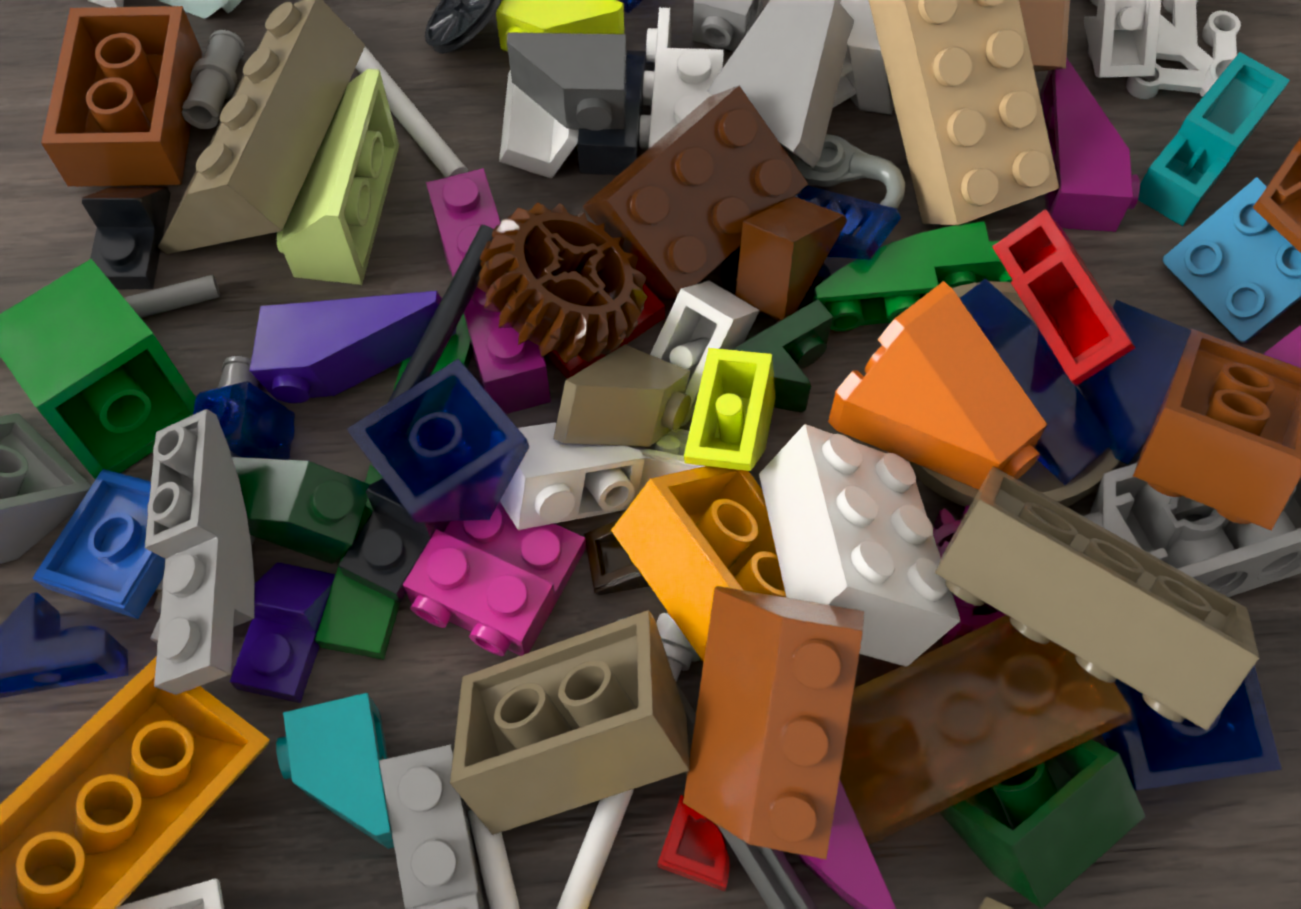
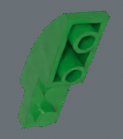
(906, 271)

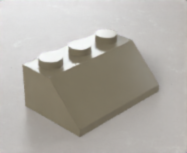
(569, 725)

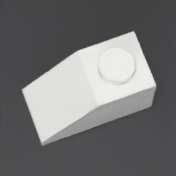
(700, 320)

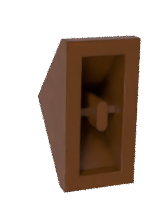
(784, 254)

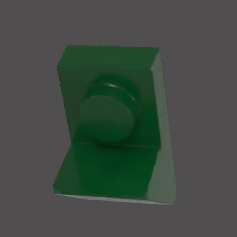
(794, 346)

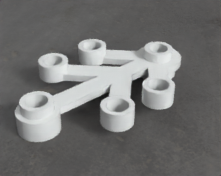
(1179, 43)

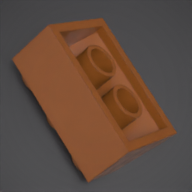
(773, 718)

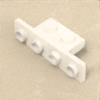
(676, 83)

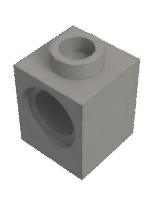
(724, 21)

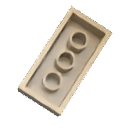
(965, 105)

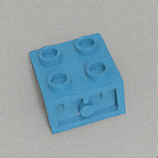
(1239, 266)

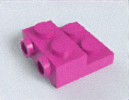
(494, 579)

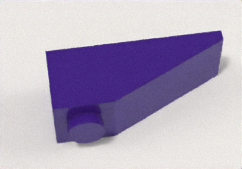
(336, 343)

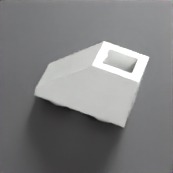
(570, 480)

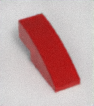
(1063, 298)

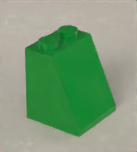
(93, 369)

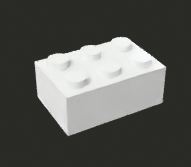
(858, 540)

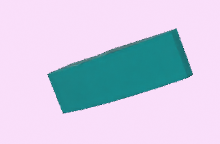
(1210, 138)

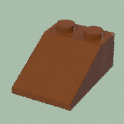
(1227, 432)

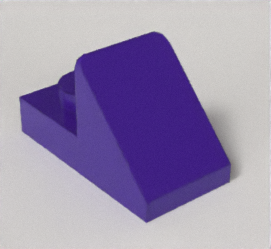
(282, 635)

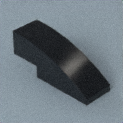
(615, 149)

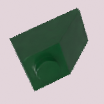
(301, 505)

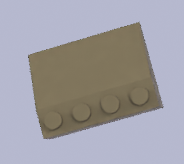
(268, 130)

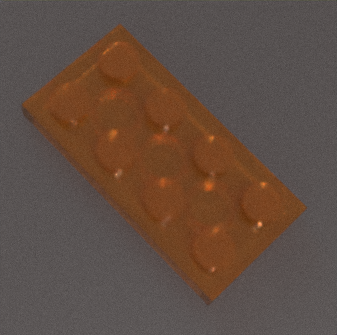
(966, 724)

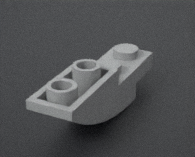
(204, 536)
(431, 832)

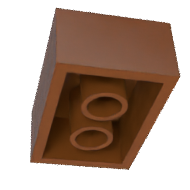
(122, 97)

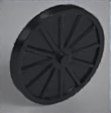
(458, 22)

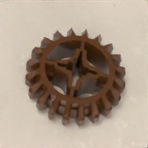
(561, 282)

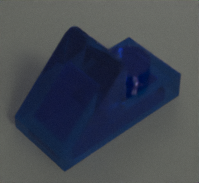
(43, 657)

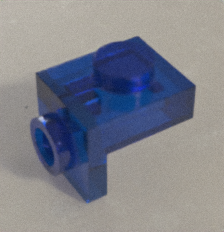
(250, 420)

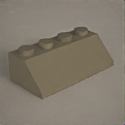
(1100, 600)

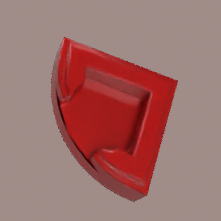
(695, 849)

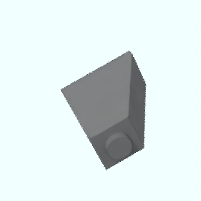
(792, 70)

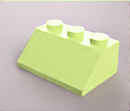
(345, 189)

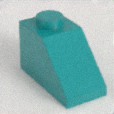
(335, 759)

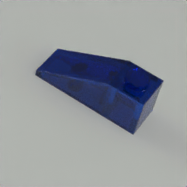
(1072, 431)

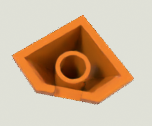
(941, 396)

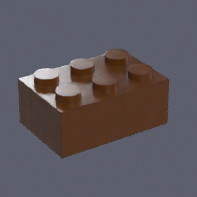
(694, 189)

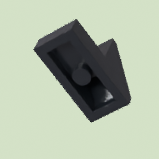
(128, 233)
(387, 544)

